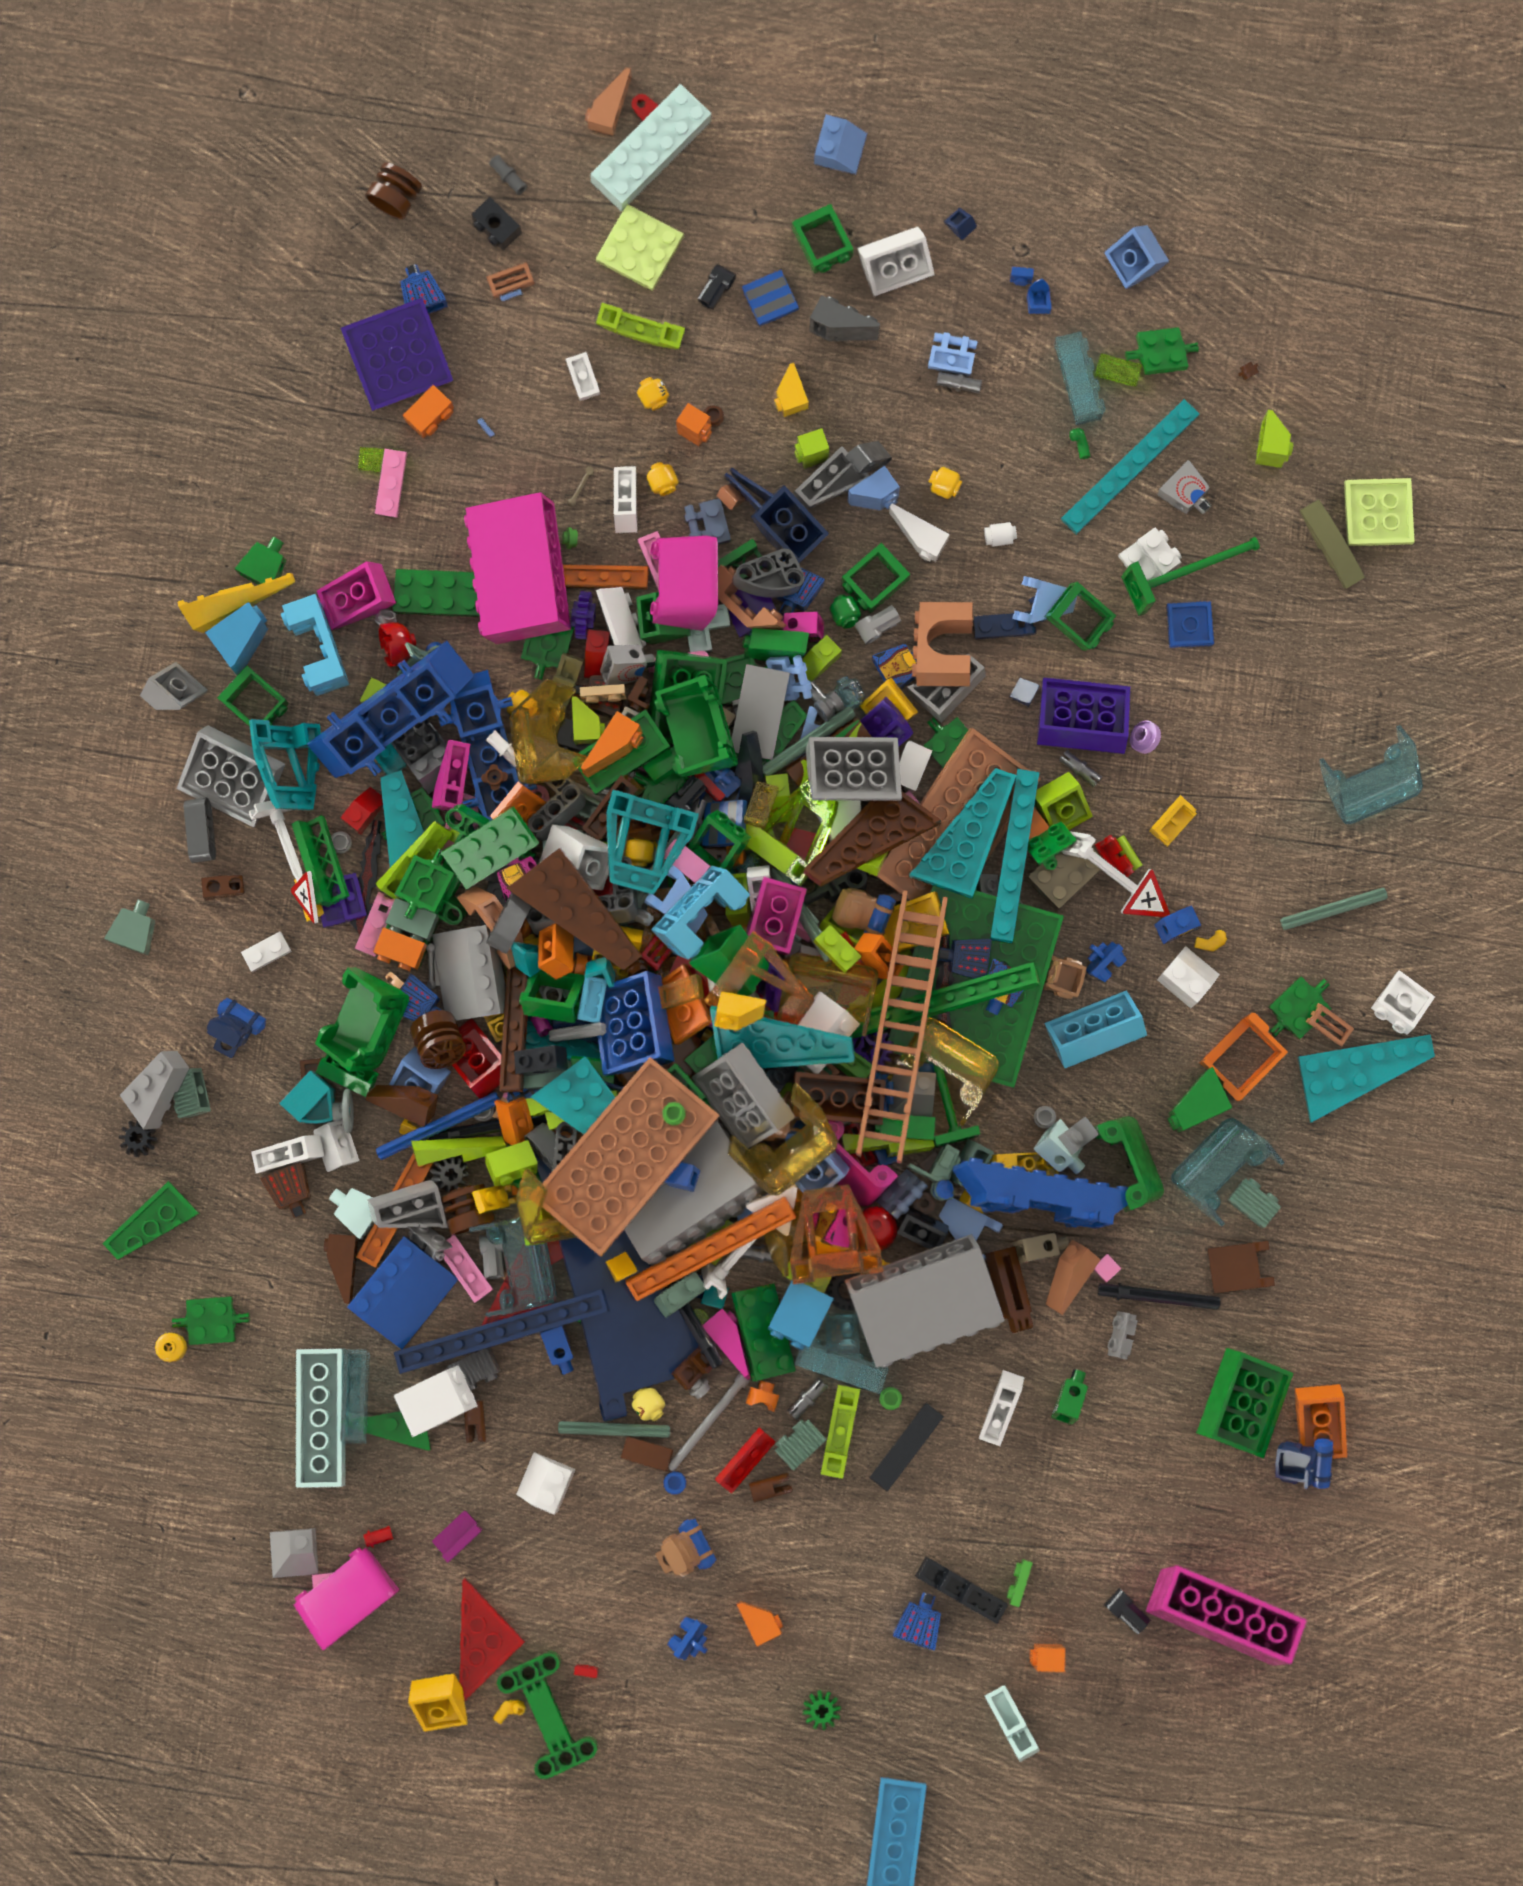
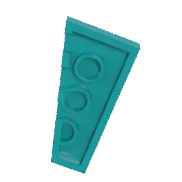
(400, 815)

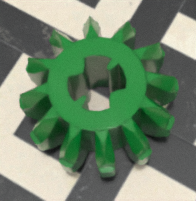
(828, 1714)

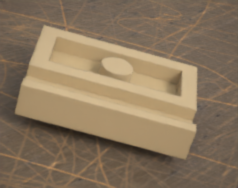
(603, 693)

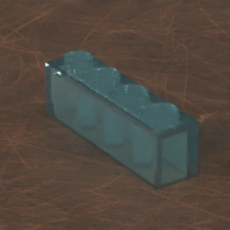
(1078, 378)
(842, 1367)
(355, 1396)

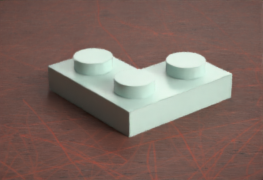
(701, 639)

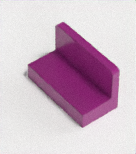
(457, 1536)

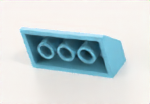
(1096, 1029)

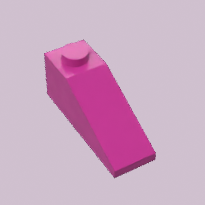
(451, 776)
(727, 1336)

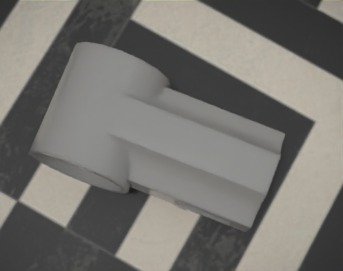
(872, 627)
(492, 1258)

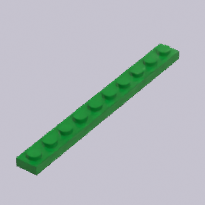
(958, 996)

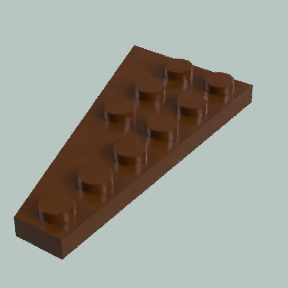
(869, 835)
(567, 899)

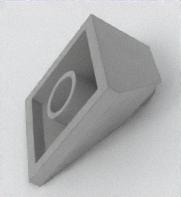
(172, 689)
(923, 1094)
(294, 1553)

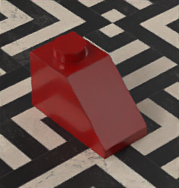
(595, 650)
(363, 810)

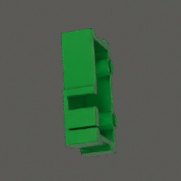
(356, 1081)

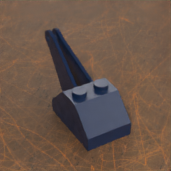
(781, 517)

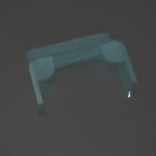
(1377, 787)
(1217, 1161)
(526, 1266)

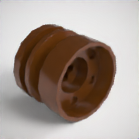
(393, 191)
(437, 1039)
(465, 1210)

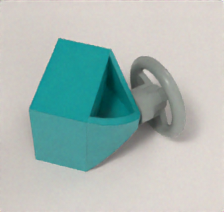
(315, 1103)

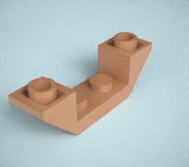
(726, 594)
(489, 910)

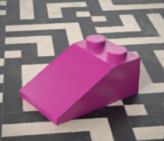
(356, 595)
(777, 913)

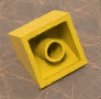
(438, 1702)

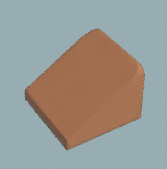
(730, 496)

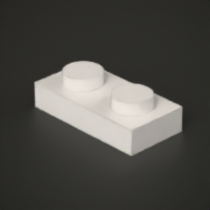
(583, 376)
(266, 951)

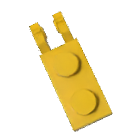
(493, 1198)

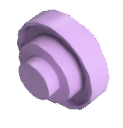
(1145, 737)

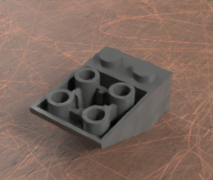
(842, 323)
(422, 752)

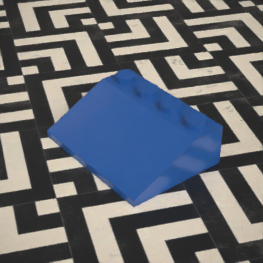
(634, 1025)
(403, 1292)

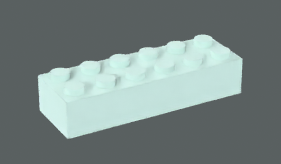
(650, 147)
(318, 1418)

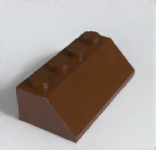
(840, 1096)

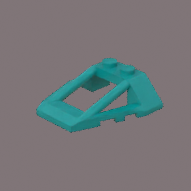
(286, 738)
(652, 813)

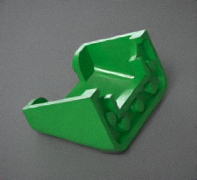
(697, 727)
(364, 1023)
(1128, 1132)

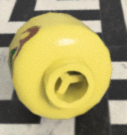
(648, 1404)

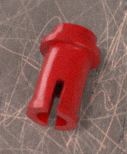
(378, 1536)

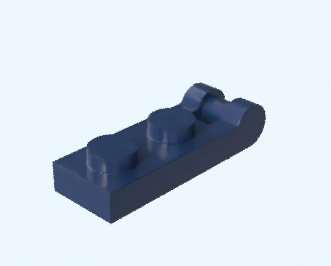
(1000, 626)

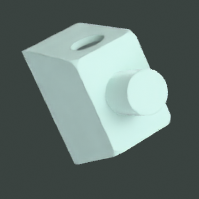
(1055, 1152)
(353, 1211)

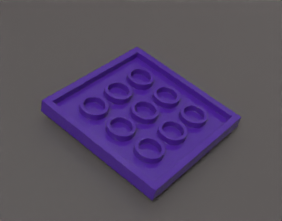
(396, 354)

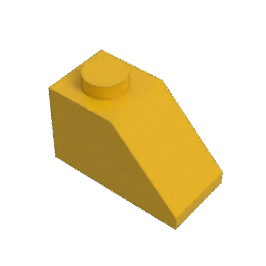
(791, 394)
(738, 1011)

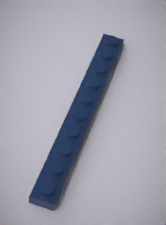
(502, 1331)

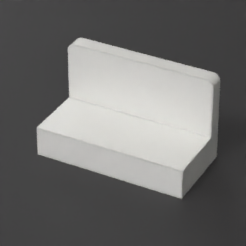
(912, 765)
(337, 1145)

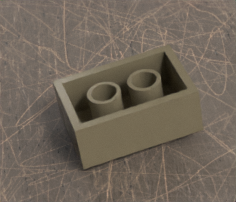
(1064, 881)

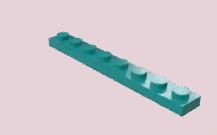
(1130, 466)
(1014, 856)

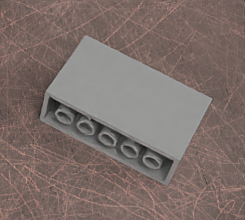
(681, 1217)
(925, 1301)

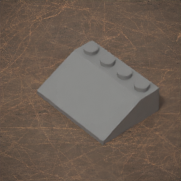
(854, 768)
(226, 774)
(469, 973)
(743, 1096)

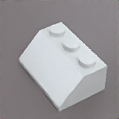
(896, 261)
(618, 616)
(827, 1017)

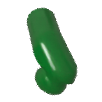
(1083, 448)

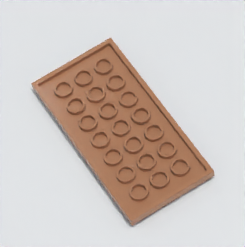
(946, 798)
(625, 1157)

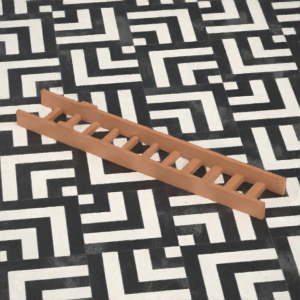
(911, 984)

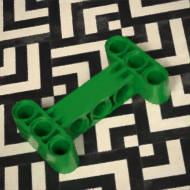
(464, 827)
(547, 1715)

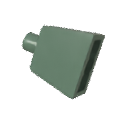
(133, 929)

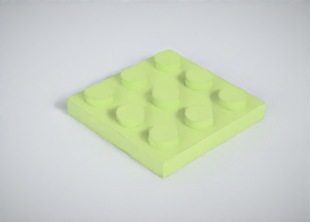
(639, 247)
(1379, 512)

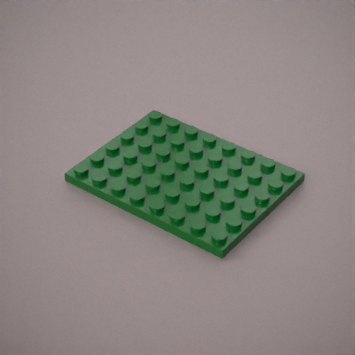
(1033, 941)

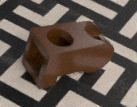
(222, 886)

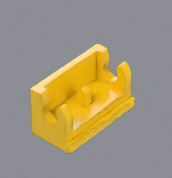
(1173, 821)

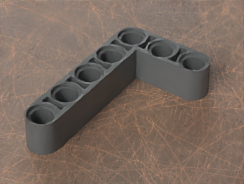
(561, 801)
(621, 905)

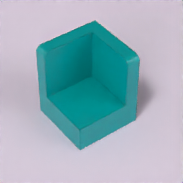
(601, 968)

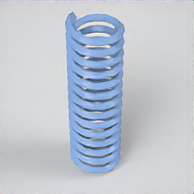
(511, 295)
(489, 432)

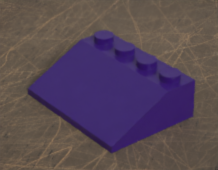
(1084, 715)

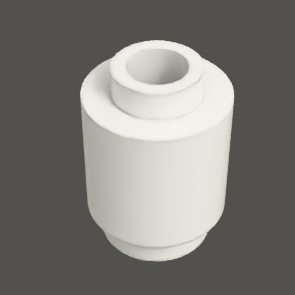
(1000, 534)

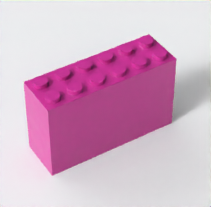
(517, 568)
(1226, 1616)

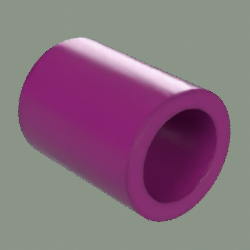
(541, 1025)

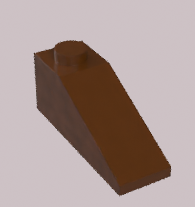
(597, 823)
(405, 1101)
(342, 1258)

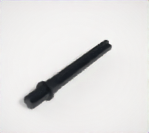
(477, 1129)
(1159, 1296)
(705, 1343)

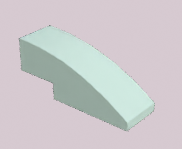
(1012, 1723)

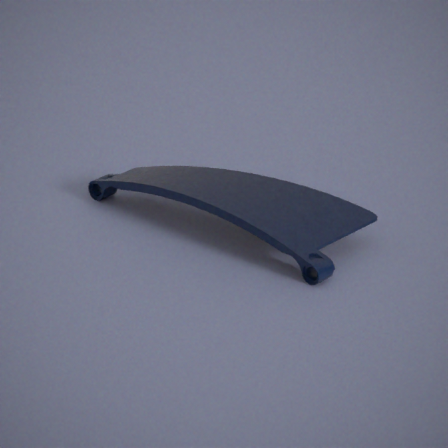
(632, 1341)

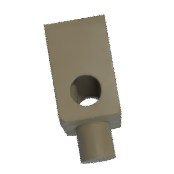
(1032, 1248)

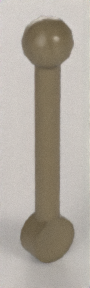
(589, 472)

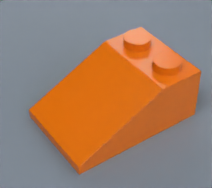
(615, 742)
(1322, 1415)

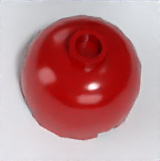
(393, 639)
(882, 1225)

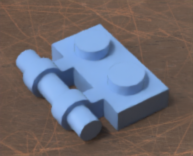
(950, 359)
(799, 668)

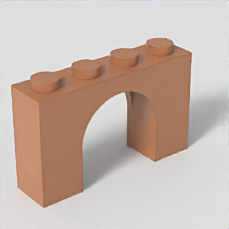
(935, 620)

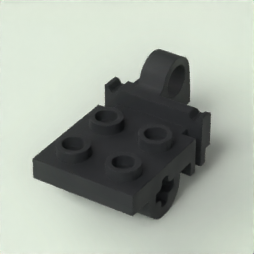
(833, 889)

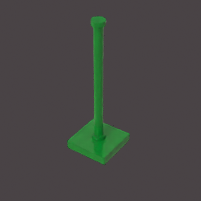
(1140, 589)
(955, 1132)

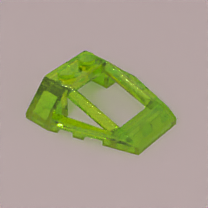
(824, 808)

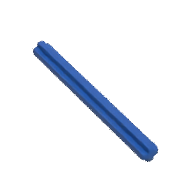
(437, 1126)

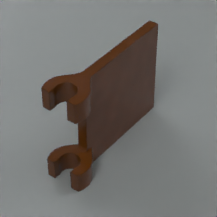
(1237, 1267)

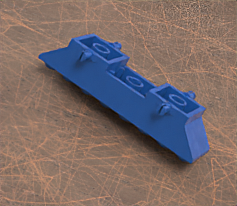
(392, 711)
(477, 716)
(1014, 1190)

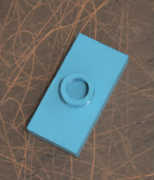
(592, 999)

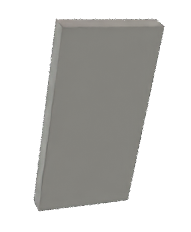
(761, 707)

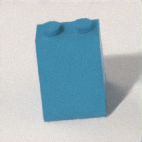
(239, 636)
(800, 1315)

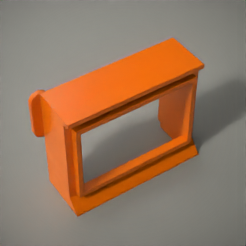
(1261, 1029)

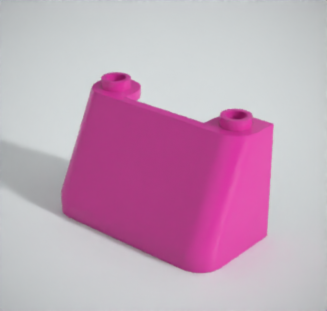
(686, 581)
(865, 1186)
(345, 1597)

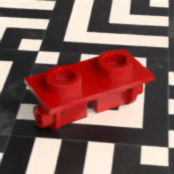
(1109, 851)

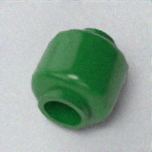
(845, 611)

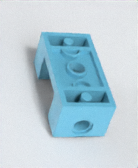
(309, 615)
(714, 884)

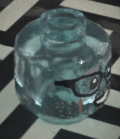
(849, 692)

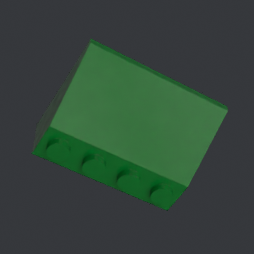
(678, 667)
(1245, 1402)

